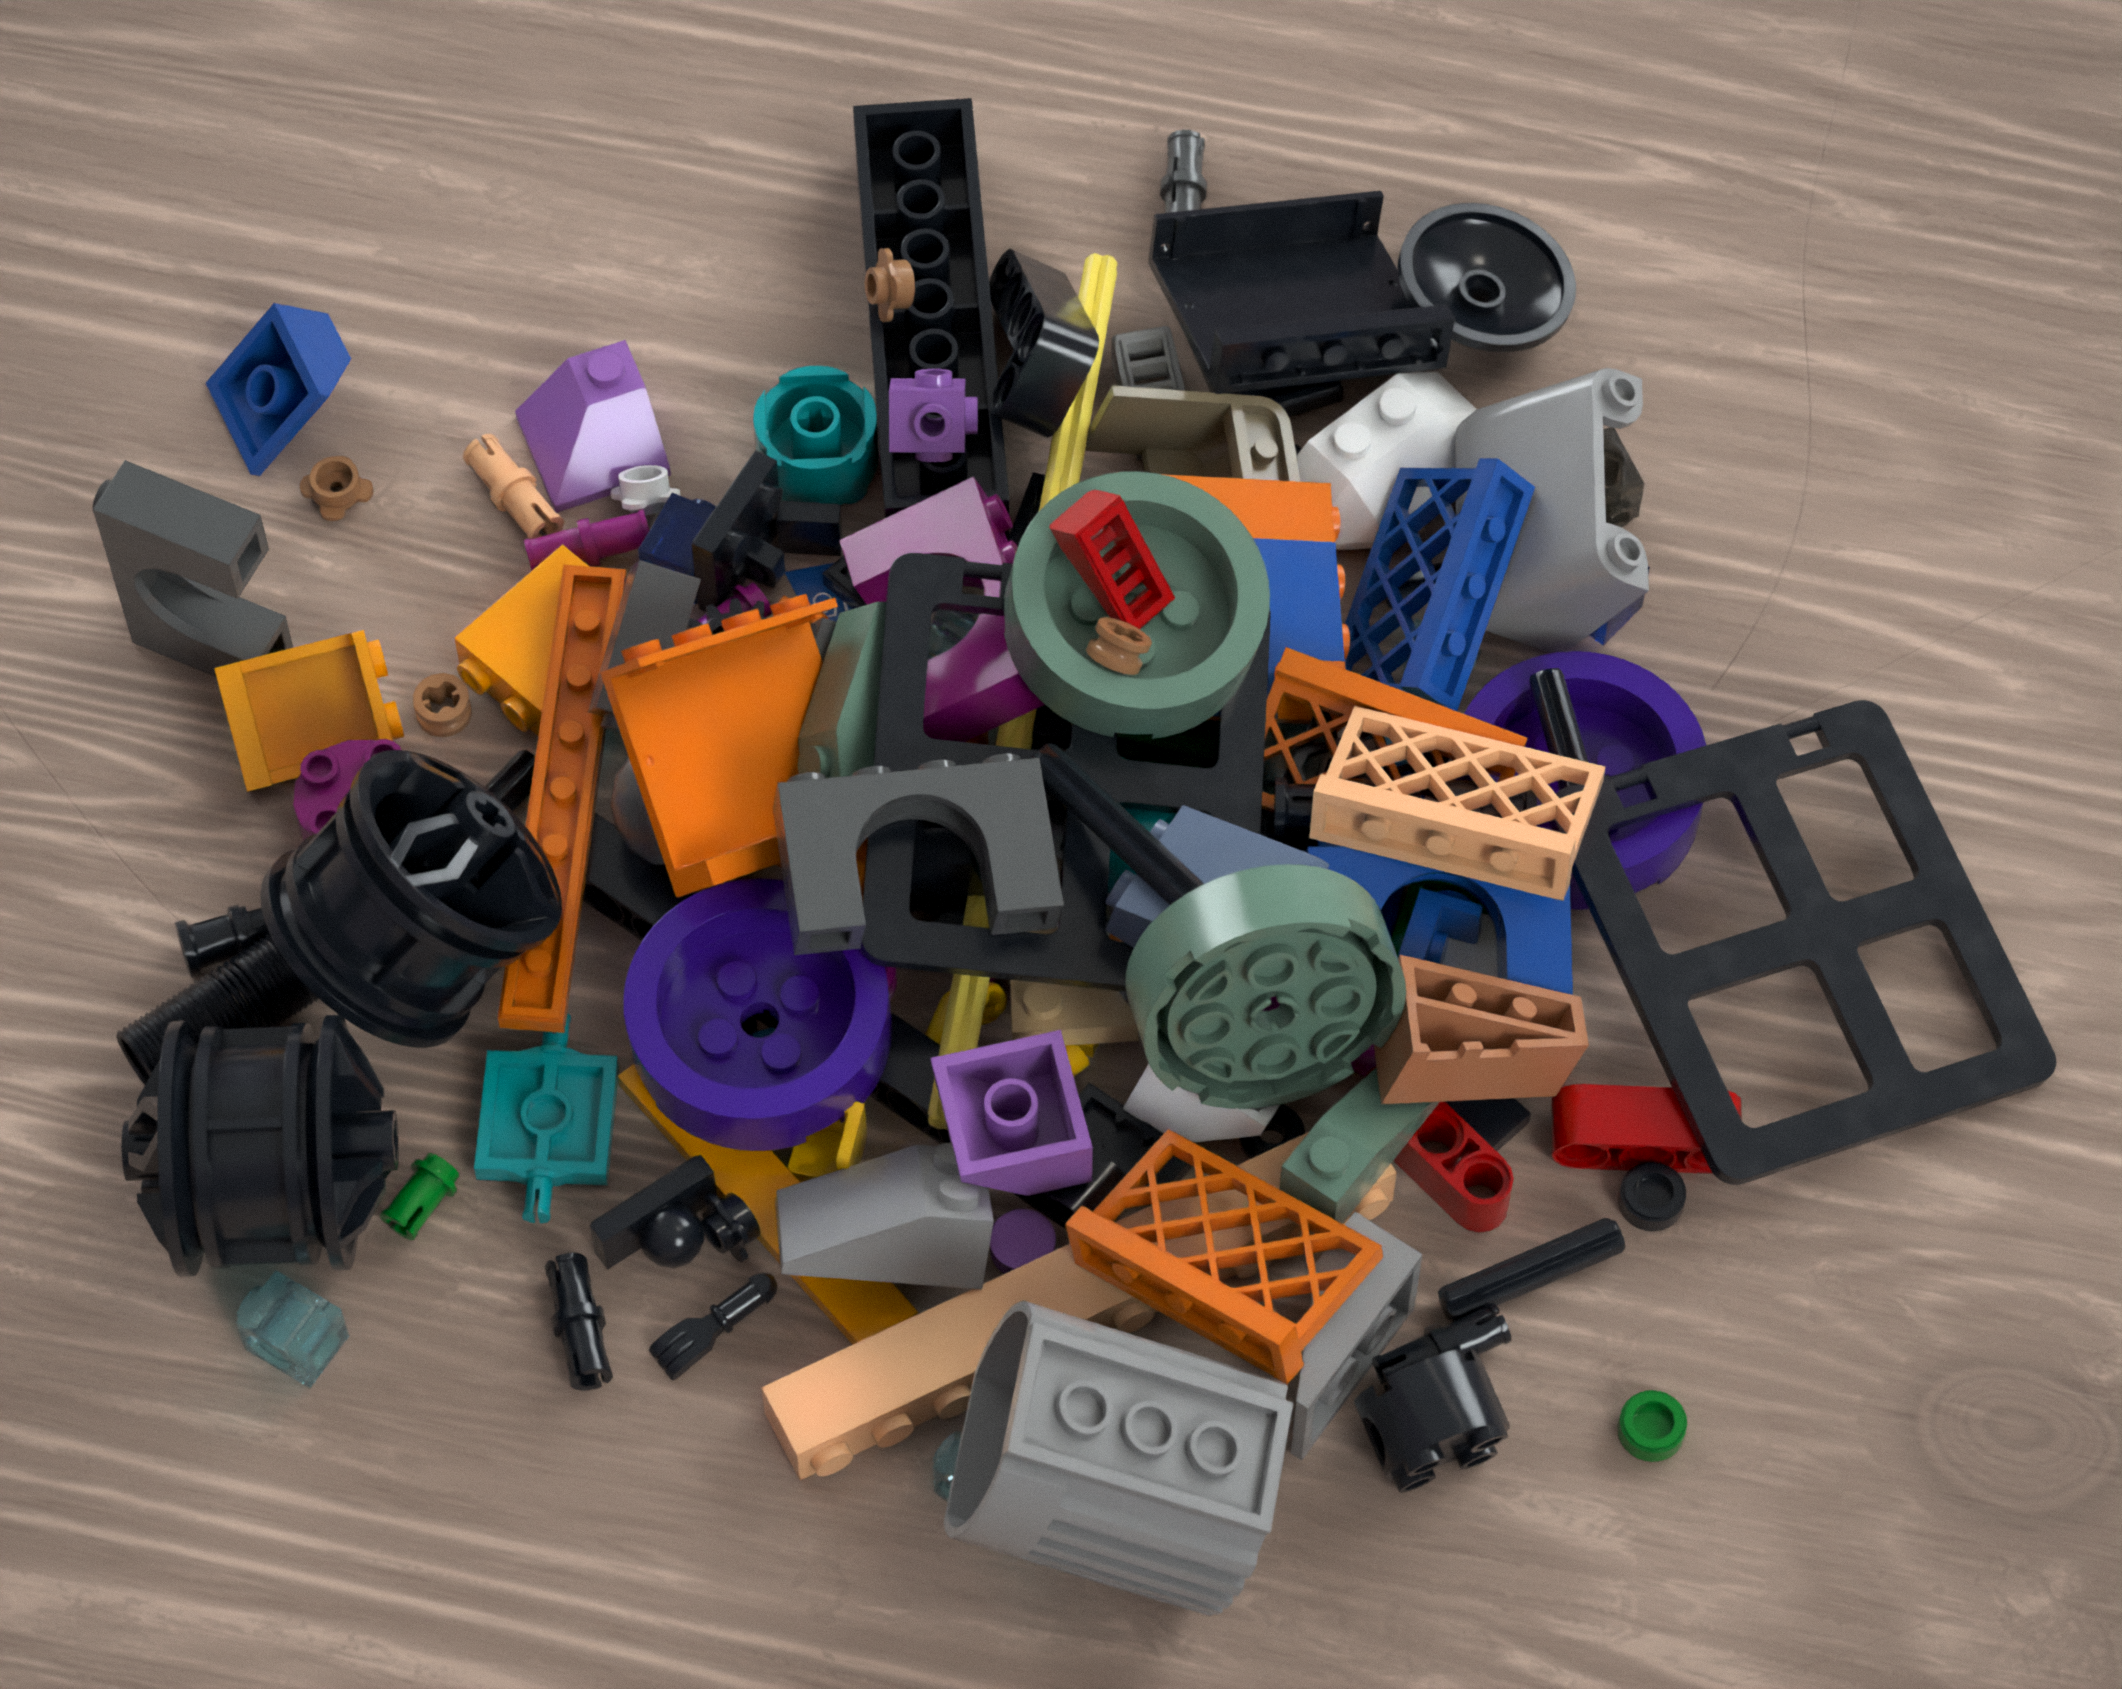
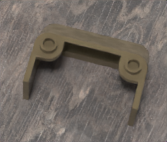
(1197, 433)

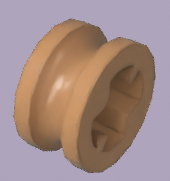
(1118, 646)
(448, 720)

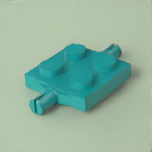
(546, 1119)

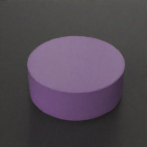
(1020, 1238)

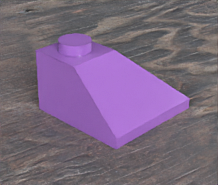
(590, 426)

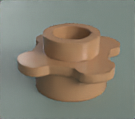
(890, 284)
(331, 473)

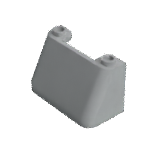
(1568, 562)

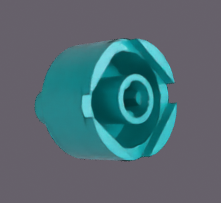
(819, 434)

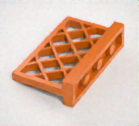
(1337, 692)
(1202, 1301)

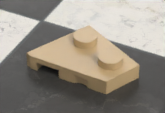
(1079, 1012)

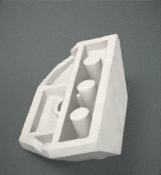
(1395, 427)

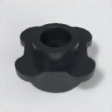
(729, 1224)

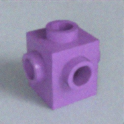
(928, 437)

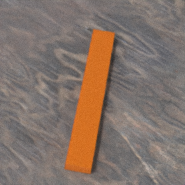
(565, 790)

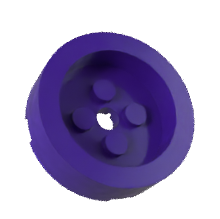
(1624, 722)
(717, 966)

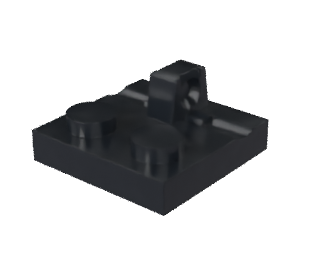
(739, 535)

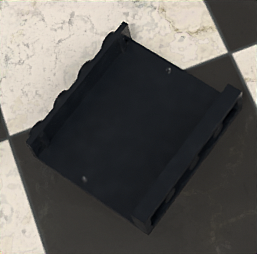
(1293, 293)

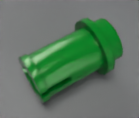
(420, 1195)

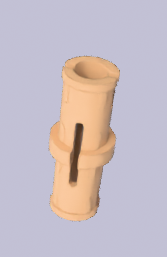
(512, 487)

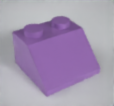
(1015, 1115)

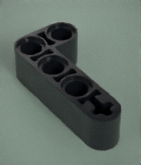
(1049, 339)

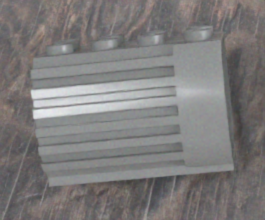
(1118, 1459)

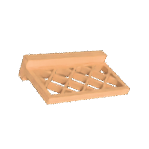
(1448, 833)

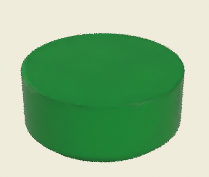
(1652, 1426)

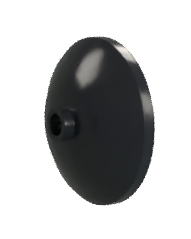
(1493, 271)

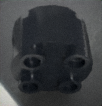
(1433, 1416)

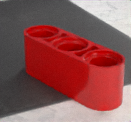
(1623, 1128)
(1451, 1173)

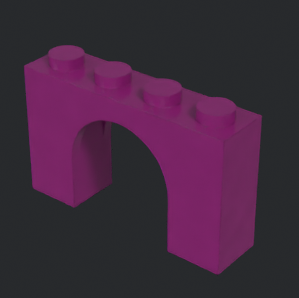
(976, 680)

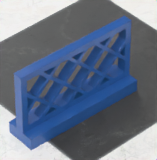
(1458, 594)

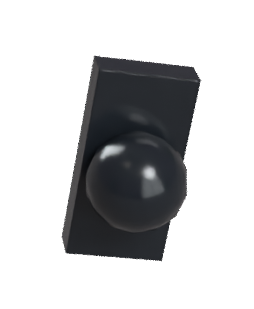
(658, 1219)

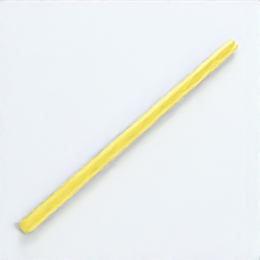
(1063, 470)

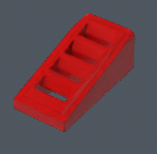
(1088, 529)

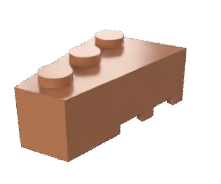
(1478, 1038)

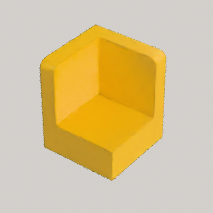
(831, 1148)

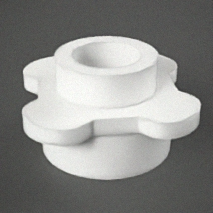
(644, 489)

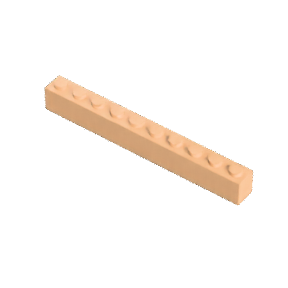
(929, 1361)

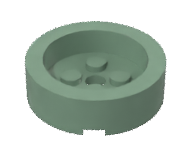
(1198, 640)
(1255, 936)

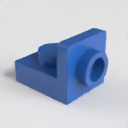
(1436, 920)

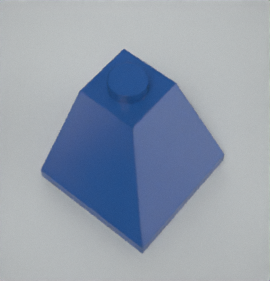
(277, 380)

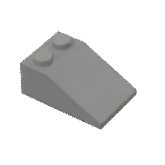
(888, 1222)
(1355, 1333)

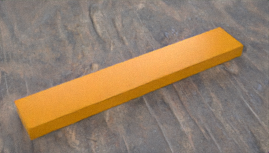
(853, 1306)

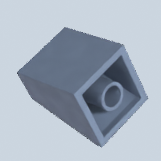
(1207, 849)

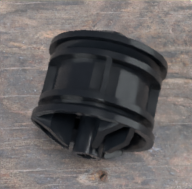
(410, 899)
(260, 1145)

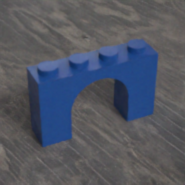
(1529, 927)

